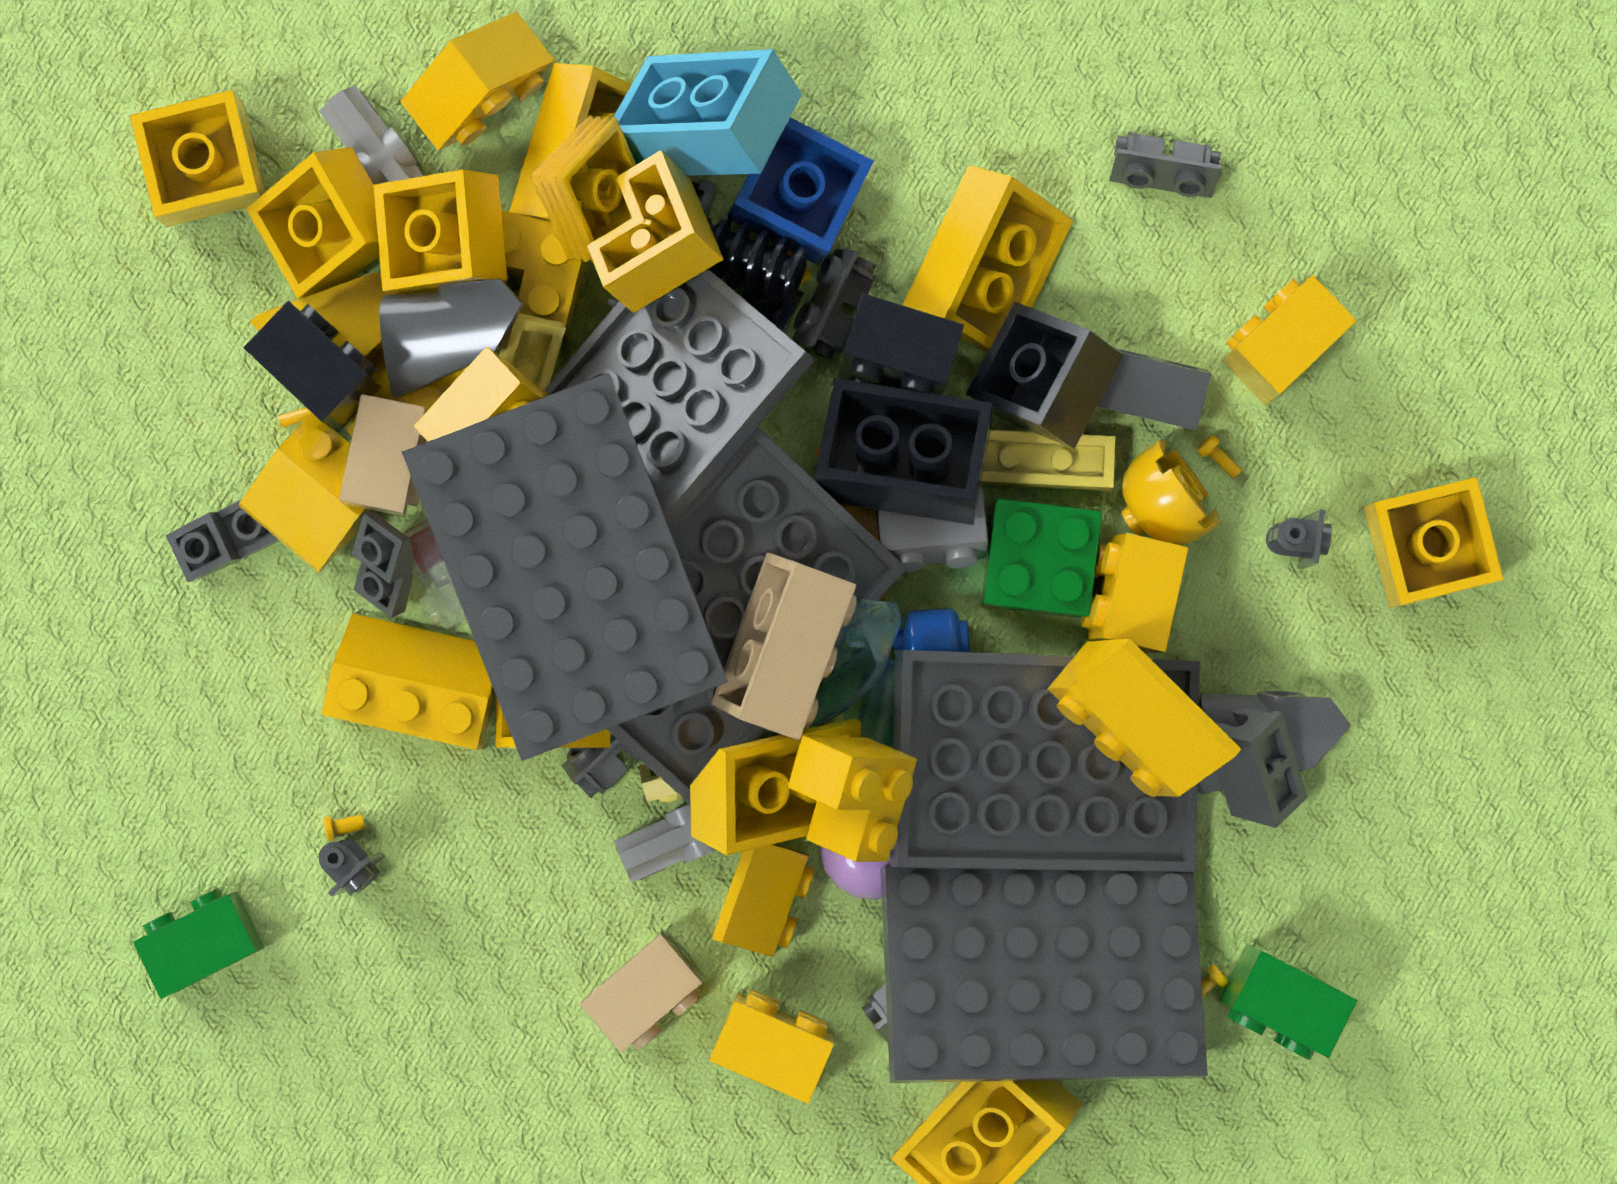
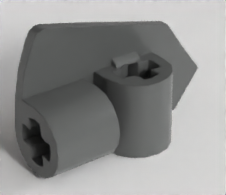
(442, 330)
(1311, 722)

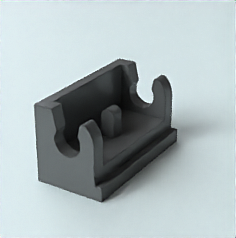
(1157, 390)
(1264, 777)

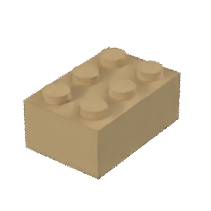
(785, 646)

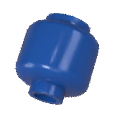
(934, 631)

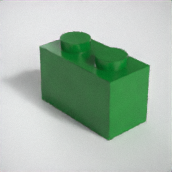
(198, 943)

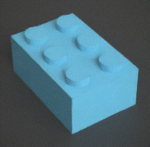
(709, 110)

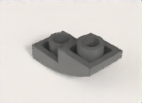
(217, 541)
(385, 564)

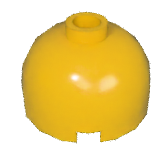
(1165, 498)

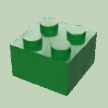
(1041, 558)
(1294, 1004)

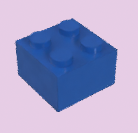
(802, 190)

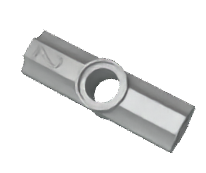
(376, 146)
(660, 845)

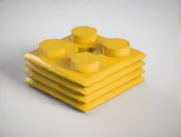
(582, 186)

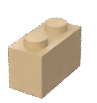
(375, 465)
(643, 993)

